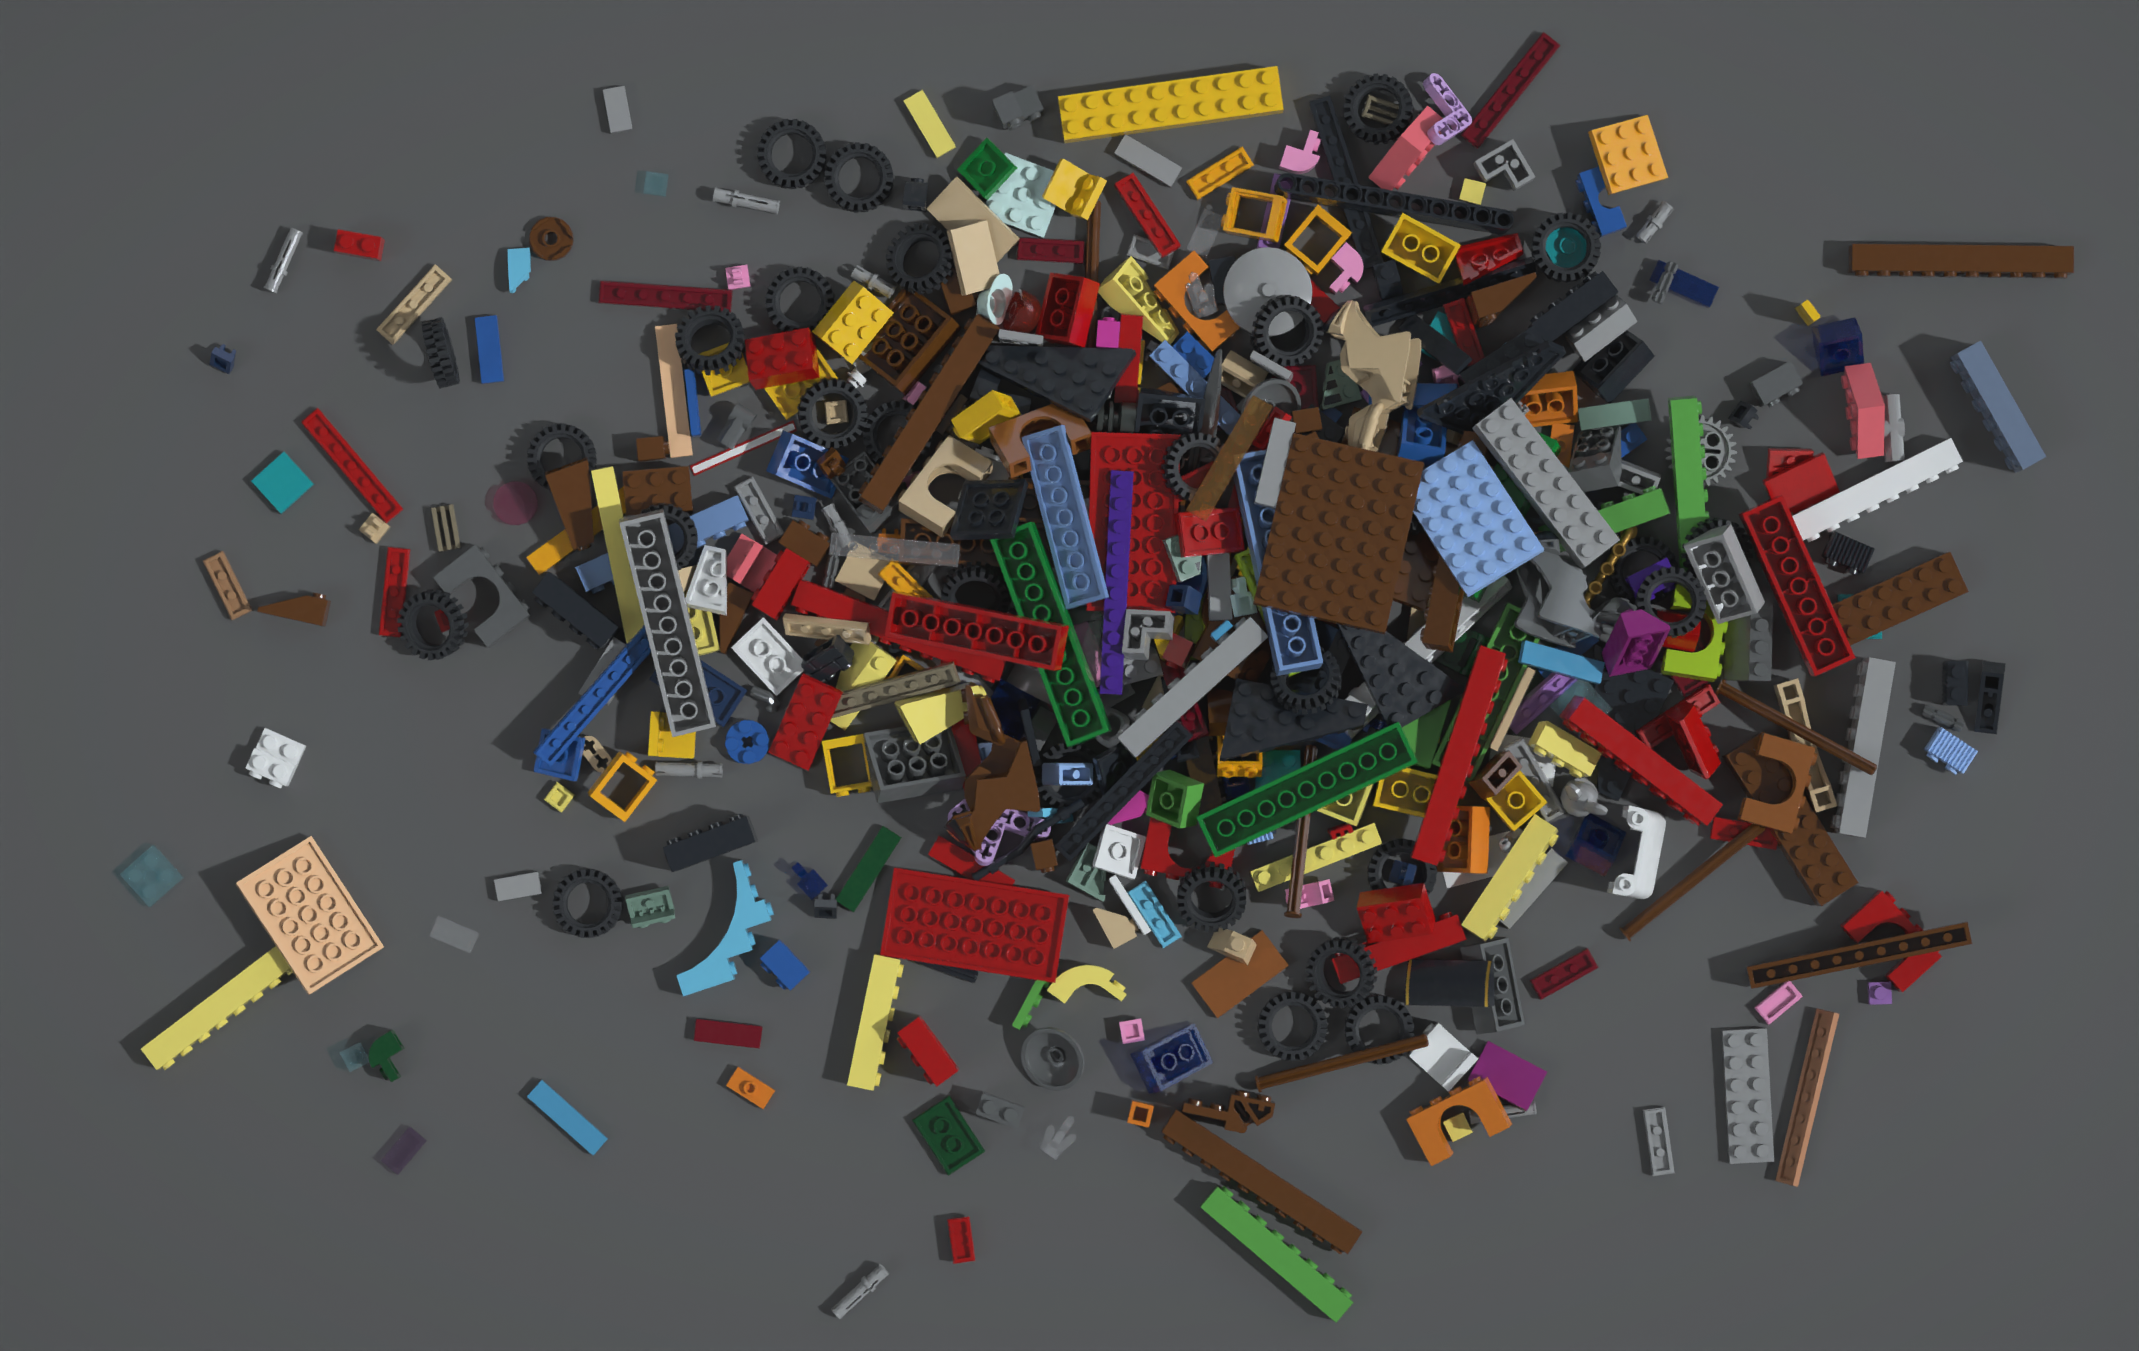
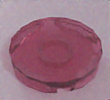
(515, 503)

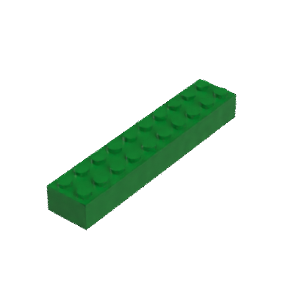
(1039, 597)
(1307, 789)

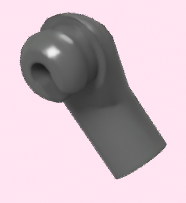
(766, 696)

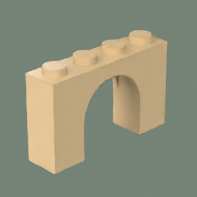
(950, 457)

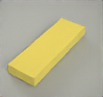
(929, 124)

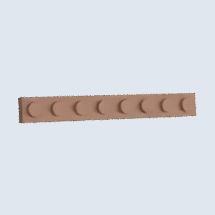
(1807, 1097)

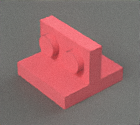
(749, 563)

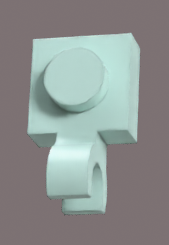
(1242, 600)

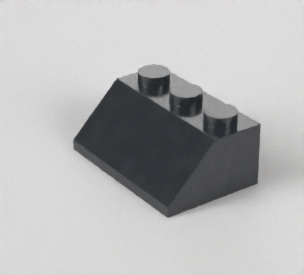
(1614, 366)

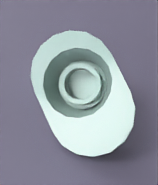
(995, 300)

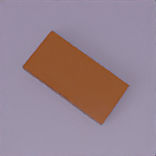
(1233, 981)

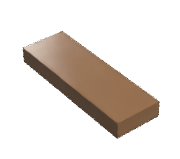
(227, 585)

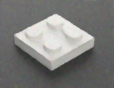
(1119, 851)

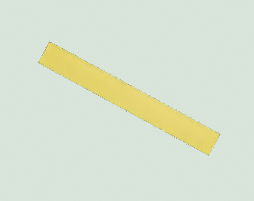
(610, 514)

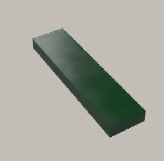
(868, 868)

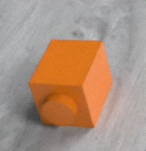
(1140, 1113)

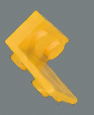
(1073, 189)
(663, 744)

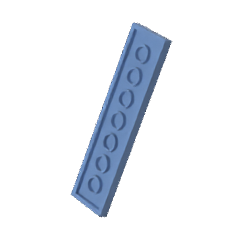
(1065, 517)

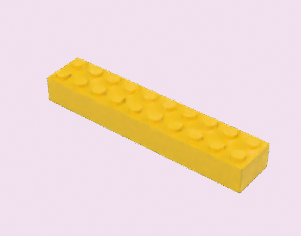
(1170, 104)

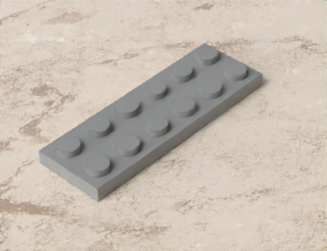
(1747, 1096)

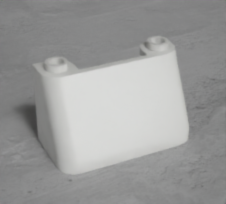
(1652, 830)

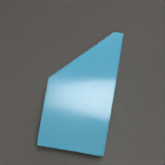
(518, 267)
(1047, 812)

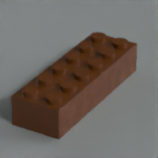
(1900, 598)

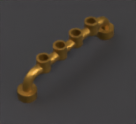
(1607, 567)

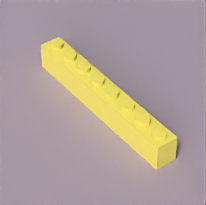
(216, 1009)

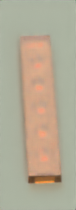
(1229, 458)

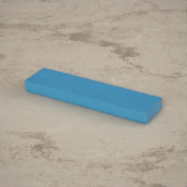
(1561, 662)
(567, 1117)

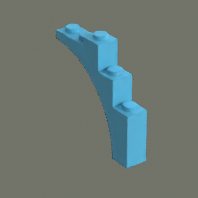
(748, 913)

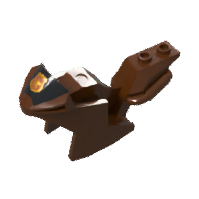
(999, 781)

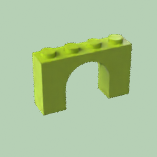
(1697, 665)

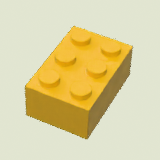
(852, 322)
(1405, 792)

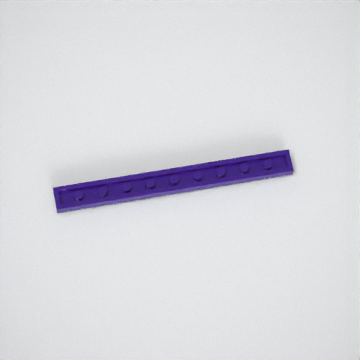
(1116, 581)

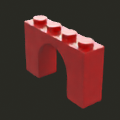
(1157, 858)
(1879, 910)

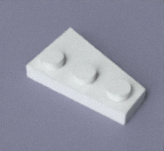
(709, 582)

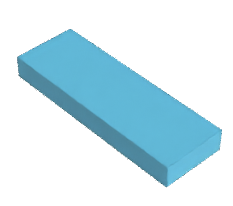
(1154, 914)

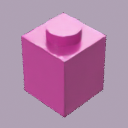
(1108, 333)

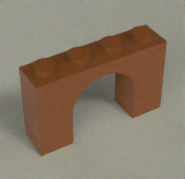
(1008, 435)
(1798, 760)

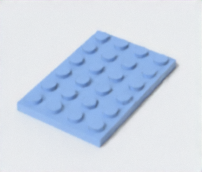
(1473, 519)

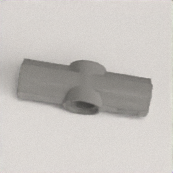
(1893, 429)

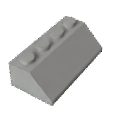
(1724, 574)

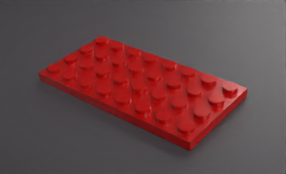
(1151, 515)
(974, 925)

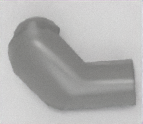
(1509, 840)

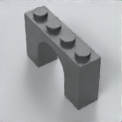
(511, 610)

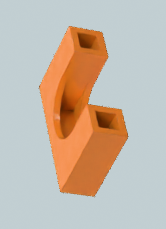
(1172, 289)
(1427, 1121)

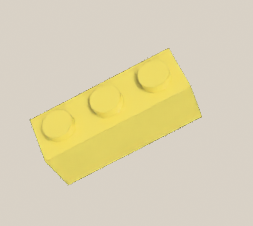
(1564, 749)

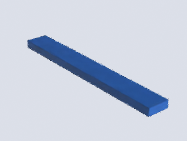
(594, 698)

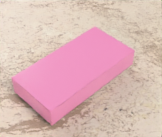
(1778, 1002)

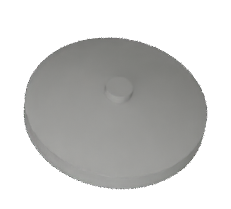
(1262, 277)

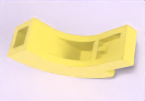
(1081, 975)

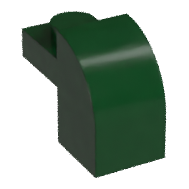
(382, 1051)

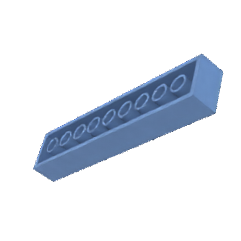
(1290, 636)

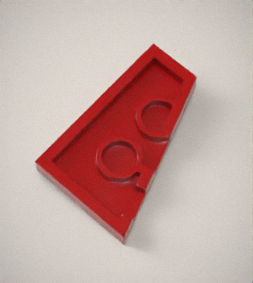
(1487, 255)

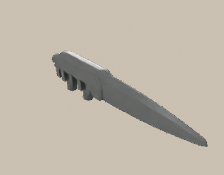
(1212, 404)

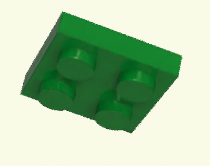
(987, 168)

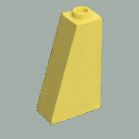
(934, 711)

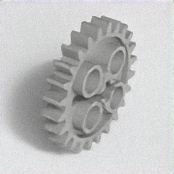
(1723, 446)

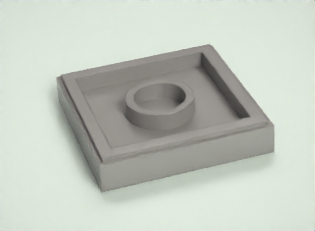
(1019, 338)
(1270, 366)

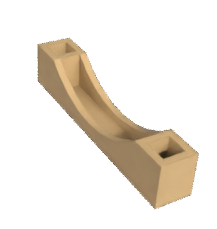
(1793, 705)

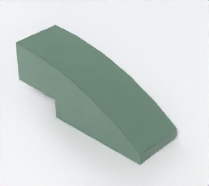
(1614, 414)

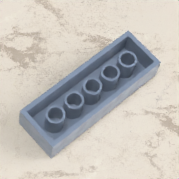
(1997, 407)

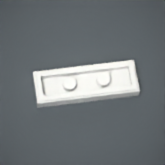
(1129, 905)

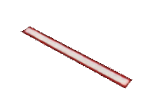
(742, 448)

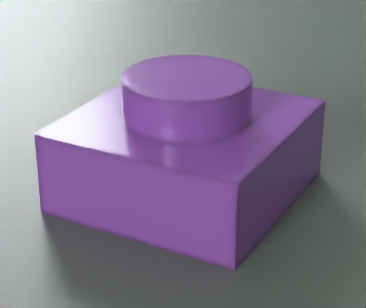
(1879, 993)

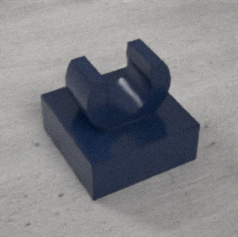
(222, 360)
(804, 507)

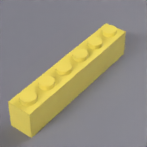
(1317, 856)
(1510, 878)
(874, 1022)

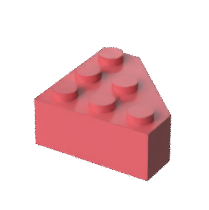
(1406, 152)
(1864, 410)

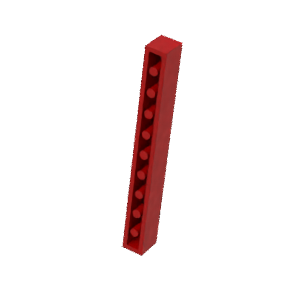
(835, 605)
(1458, 756)

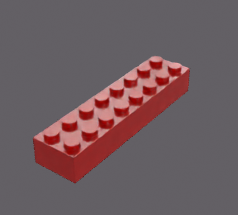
(1796, 585)
(976, 631)
(1642, 761)

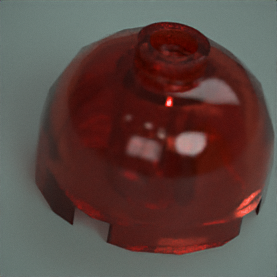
(1023, 312)

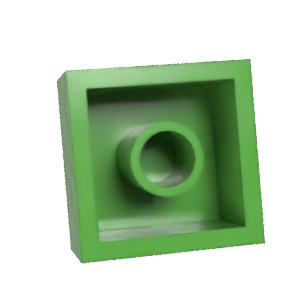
(1174, 799)

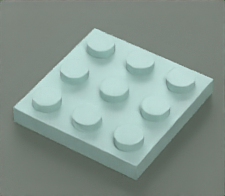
(1020, 198)

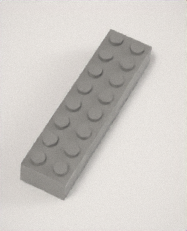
(1545, 483)
(1192, 687)
(1864, 739)

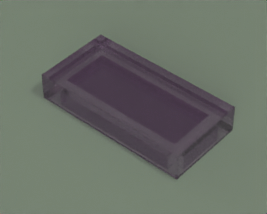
(404, 1150)

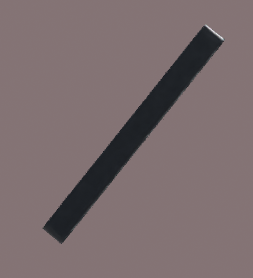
(1404, 200)

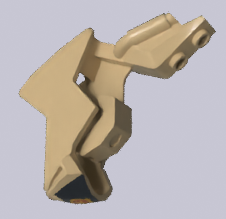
(1380, 365)

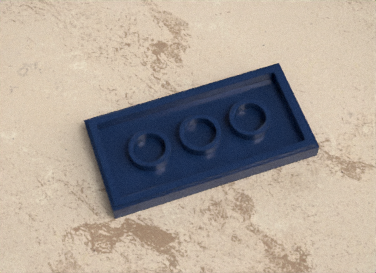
(723, 693)

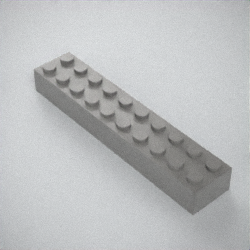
(667, 622)

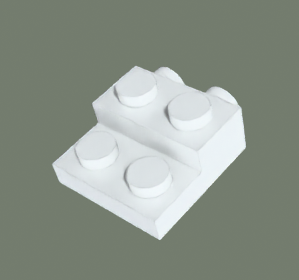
(275, 758)

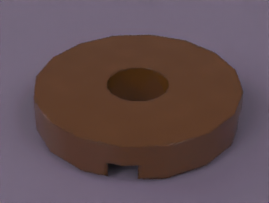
(557, 250)

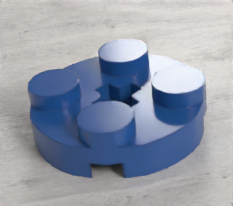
(749, 754)

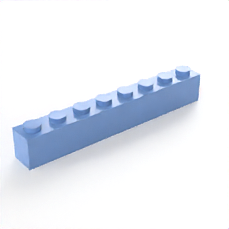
(709, 524)

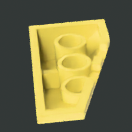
(1130, 294)
(868, 666)

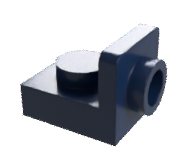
(1402, 873)

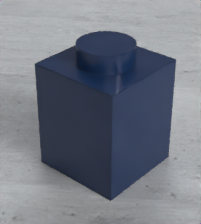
(1183, 599)

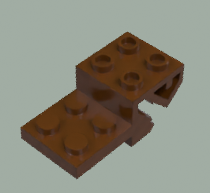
(1259, 1110)

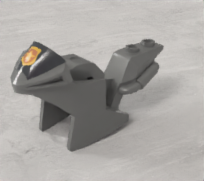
(1556, 602)

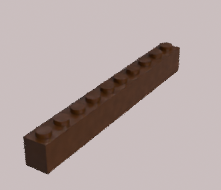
(1961, 260)
(928, 414)
(1445, 593)
(1859, 955)
(1261, 1181)

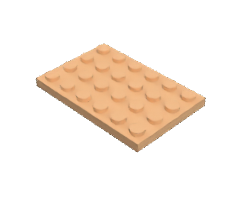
(309, 915)

